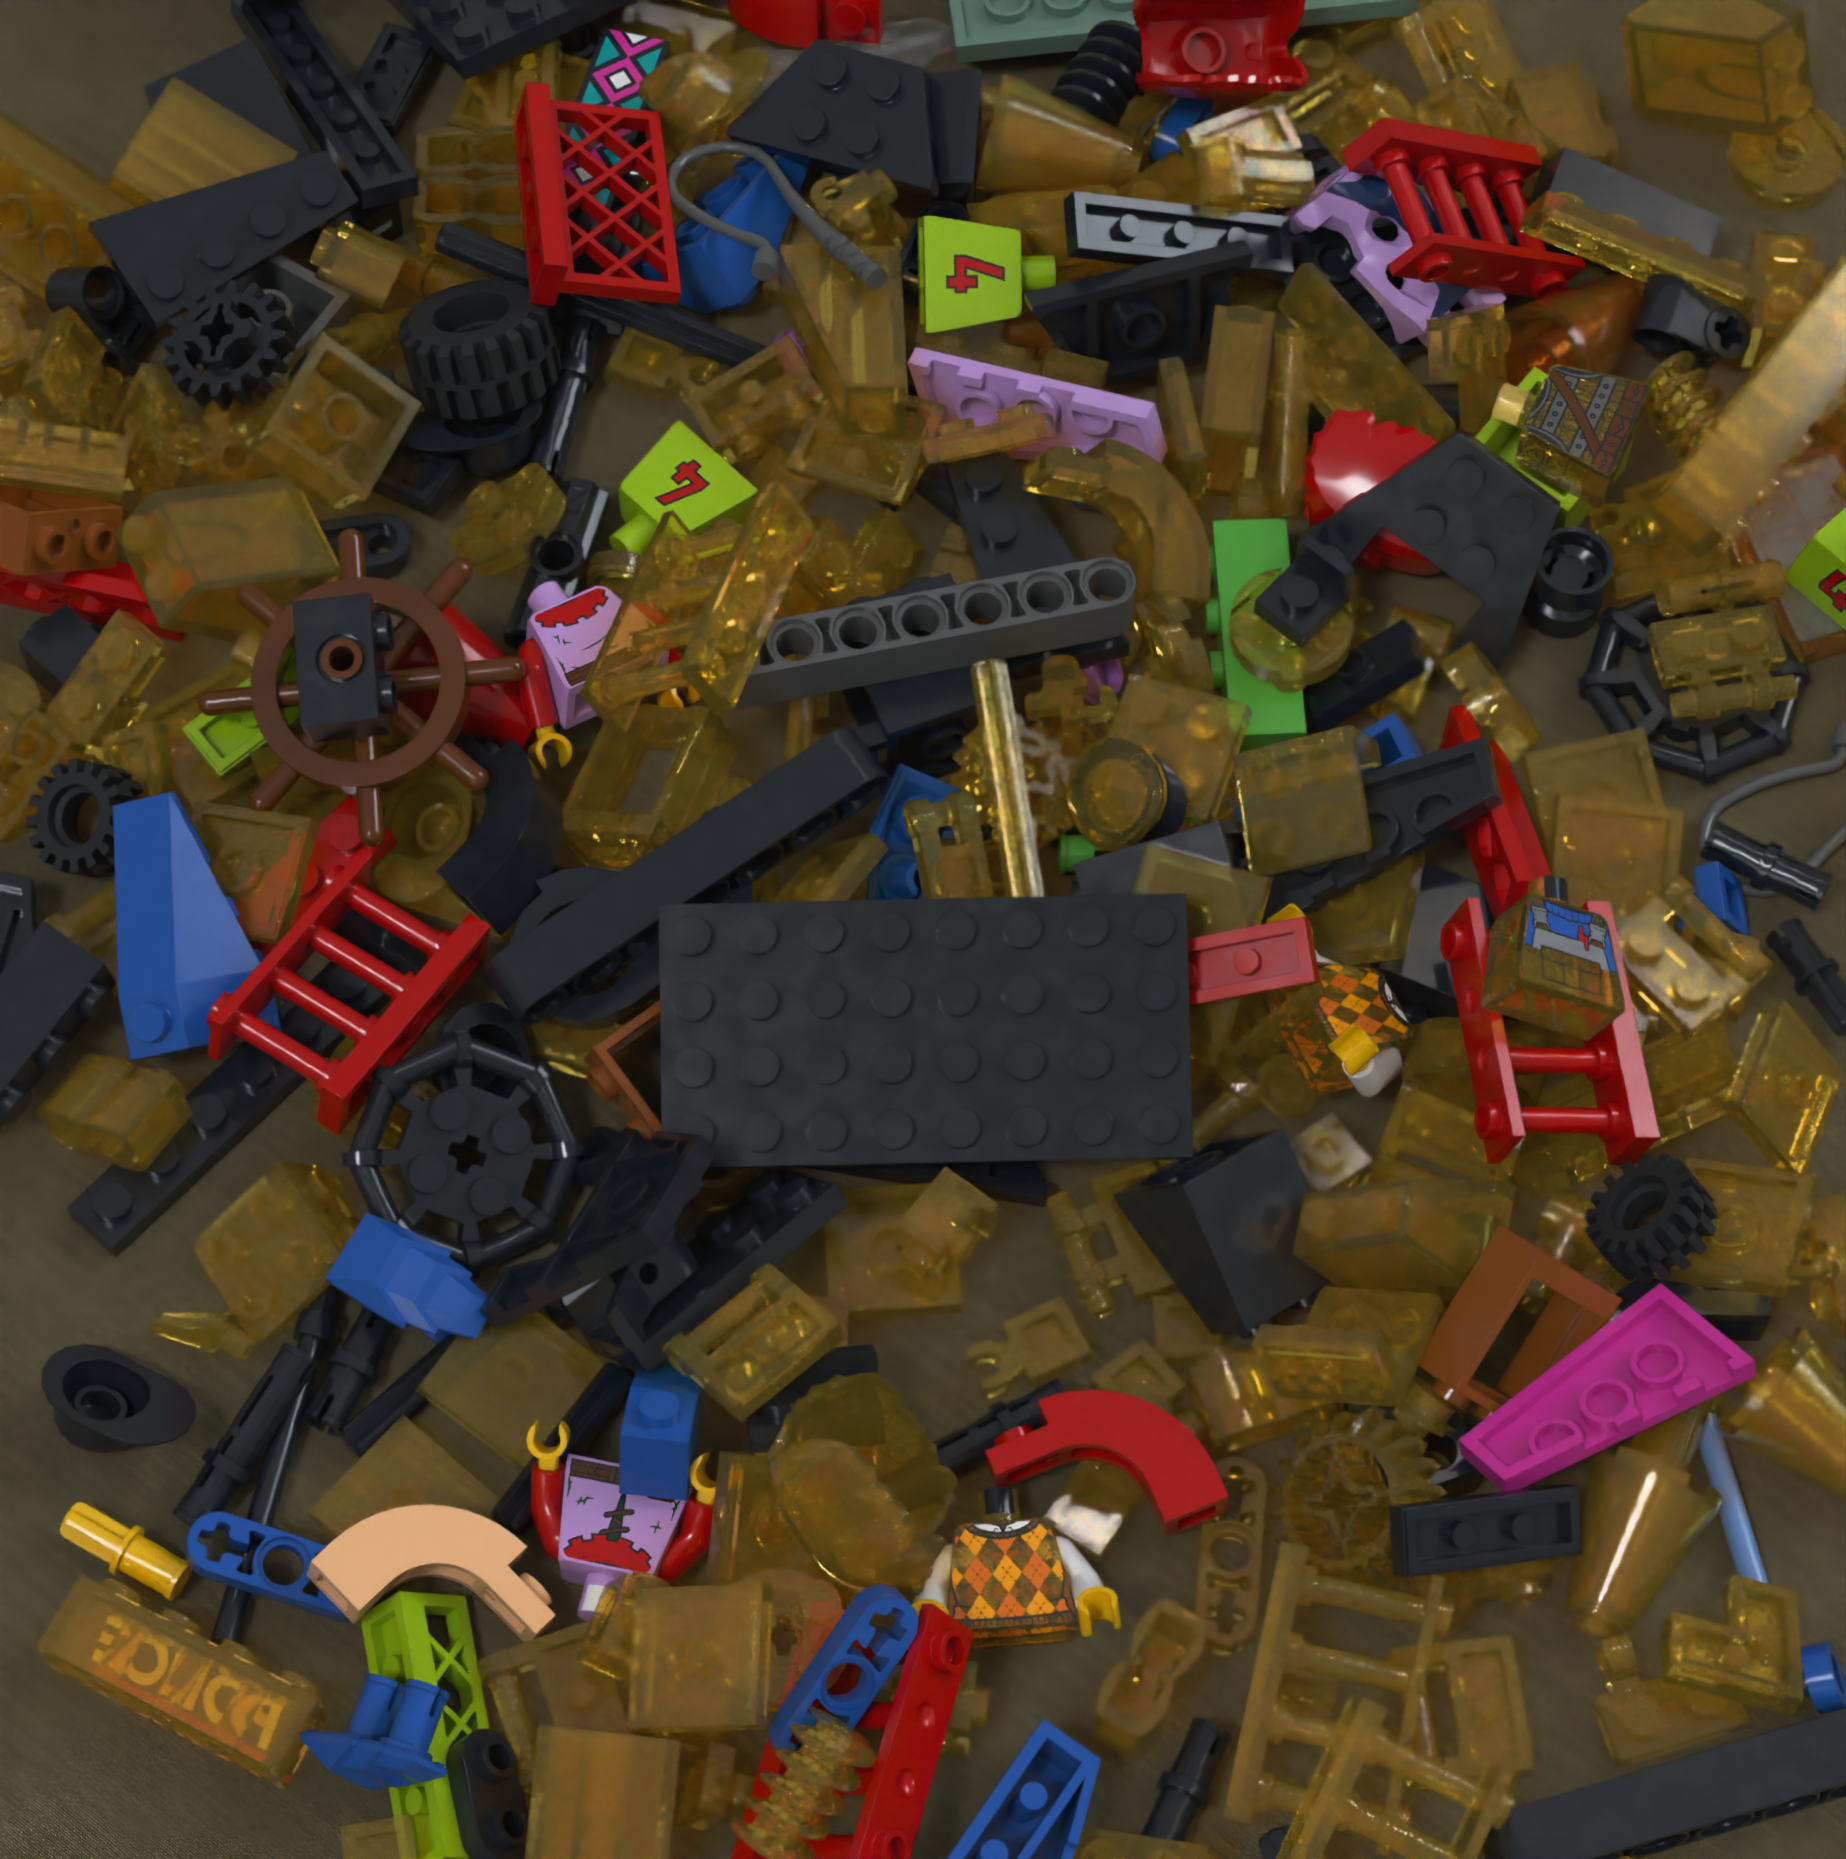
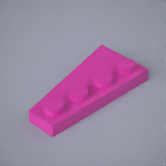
(1612, 1386)

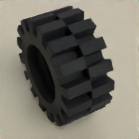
(60, 810)
(1665, 1239)

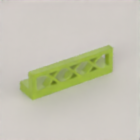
(402, 1650)

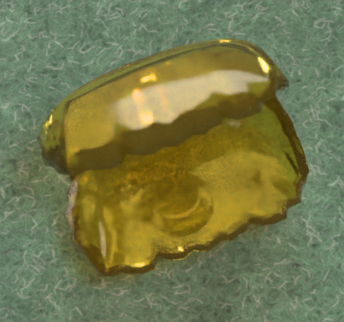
(860, 1483)

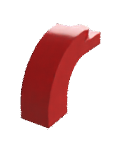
(804, 21)
(1124, 1434)

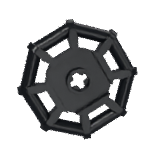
(1602, 683)
(499, 1136)

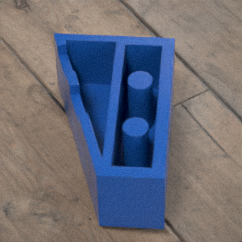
(1036, 1803)

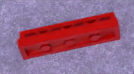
(89, 593)
(1502, 839)

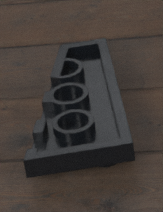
(1013, 535)

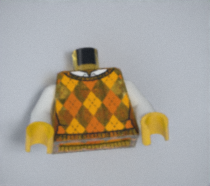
(1353, 1031)
(1016, 1580)

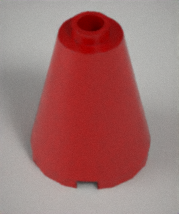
(493, 709)

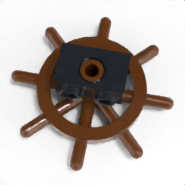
(351, 688)

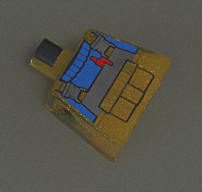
(1553, 964)

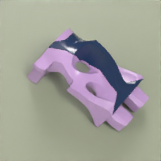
(1349, 205)

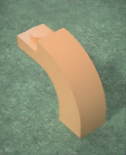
(431, 1543)

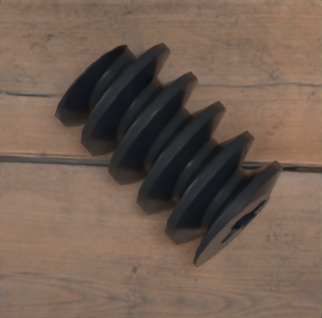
(1103, 71)

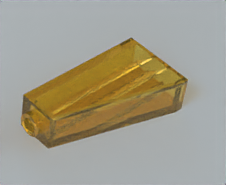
(850, 334)

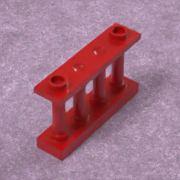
(1480, 170)
(377, 1040)
(1610, 1058)
(909, 1747)

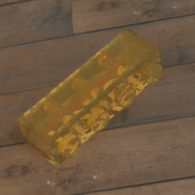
(182, 1679)

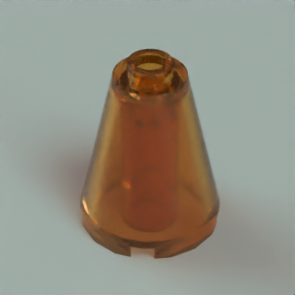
(1574, 327)

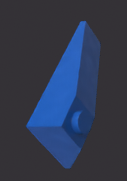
(718, 268)
(173, 931)

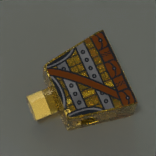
(1575, 427)

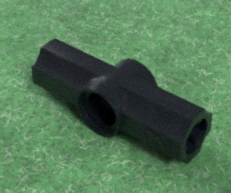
(568, 546)

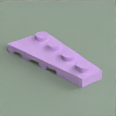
(1079, 412)

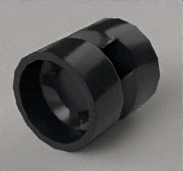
(1569, 583)

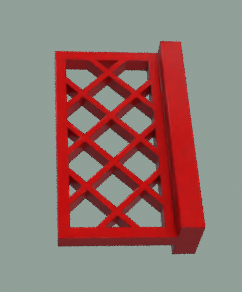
(546, 209)

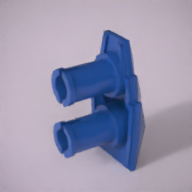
(897, 871)
(408, 1281)
(385, 1736)

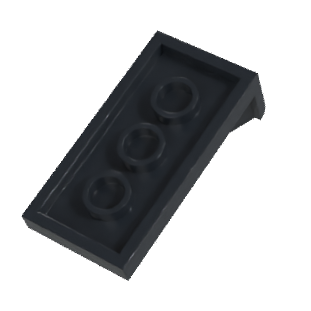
(682, 1285)

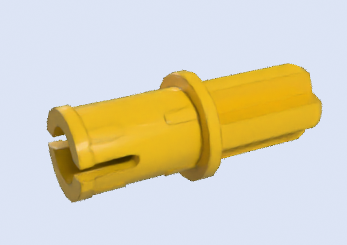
(125, 1550)

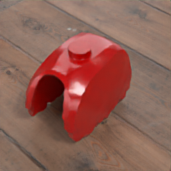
(1218, 48)
(1351, 459)

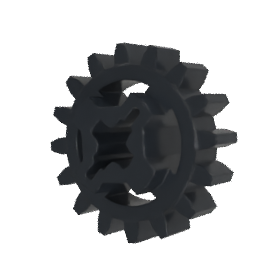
(228, 345)

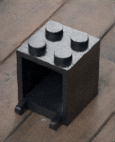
(915, 717)

